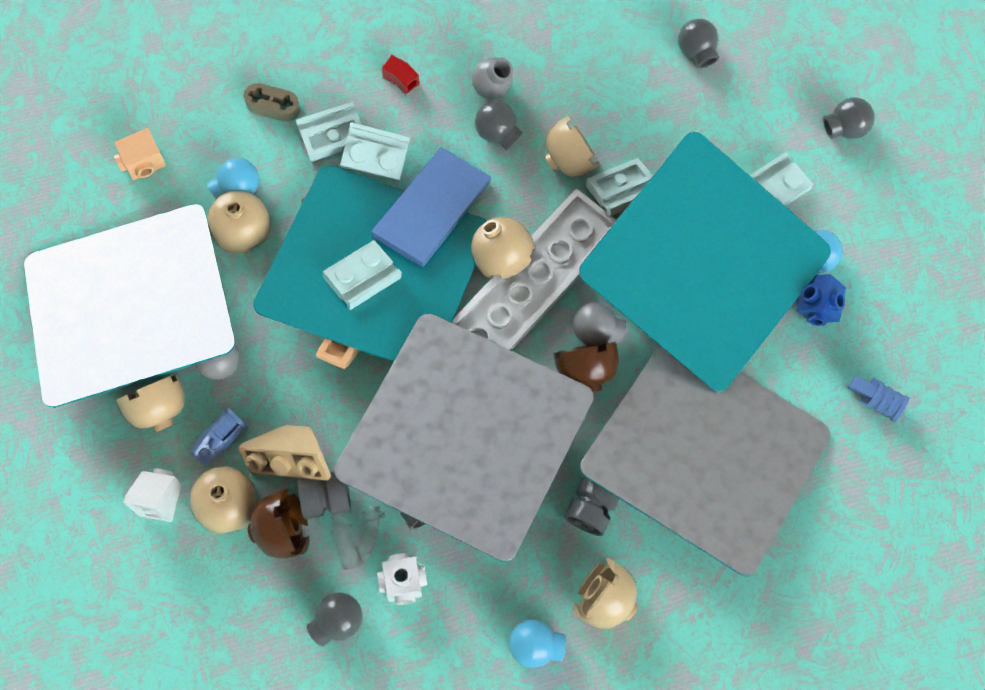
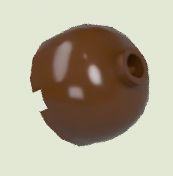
(589, 364)
(277, 526)

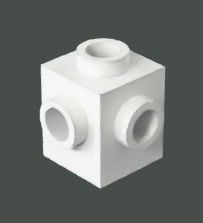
(405, 591)

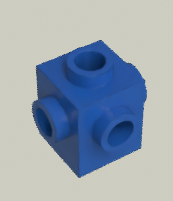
(822, 300)

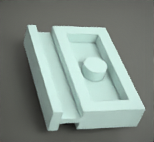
(327, 130)
(374, 151)
(783, 179)
(618, 185)
(361, 274)

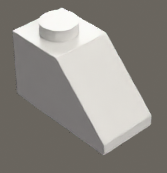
(154, 495)

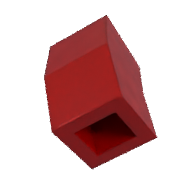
(401, 74)

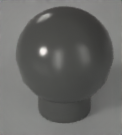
(699, 42)
(850, 119)
(497, 124)
(335, 618)

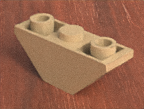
(286, 452)

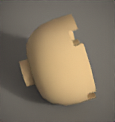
(569, 150)
(239, 221)
(502, 247)
(154, 404)
(236, 501)
(607, 597)

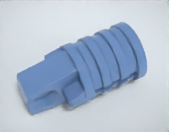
(879, 397)
(218, 437)

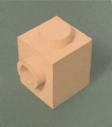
(139, 154)

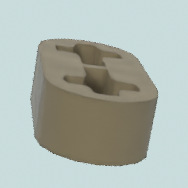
(272, 101)

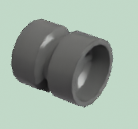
(323, 495)
(591, 508)

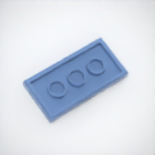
(431, 207)

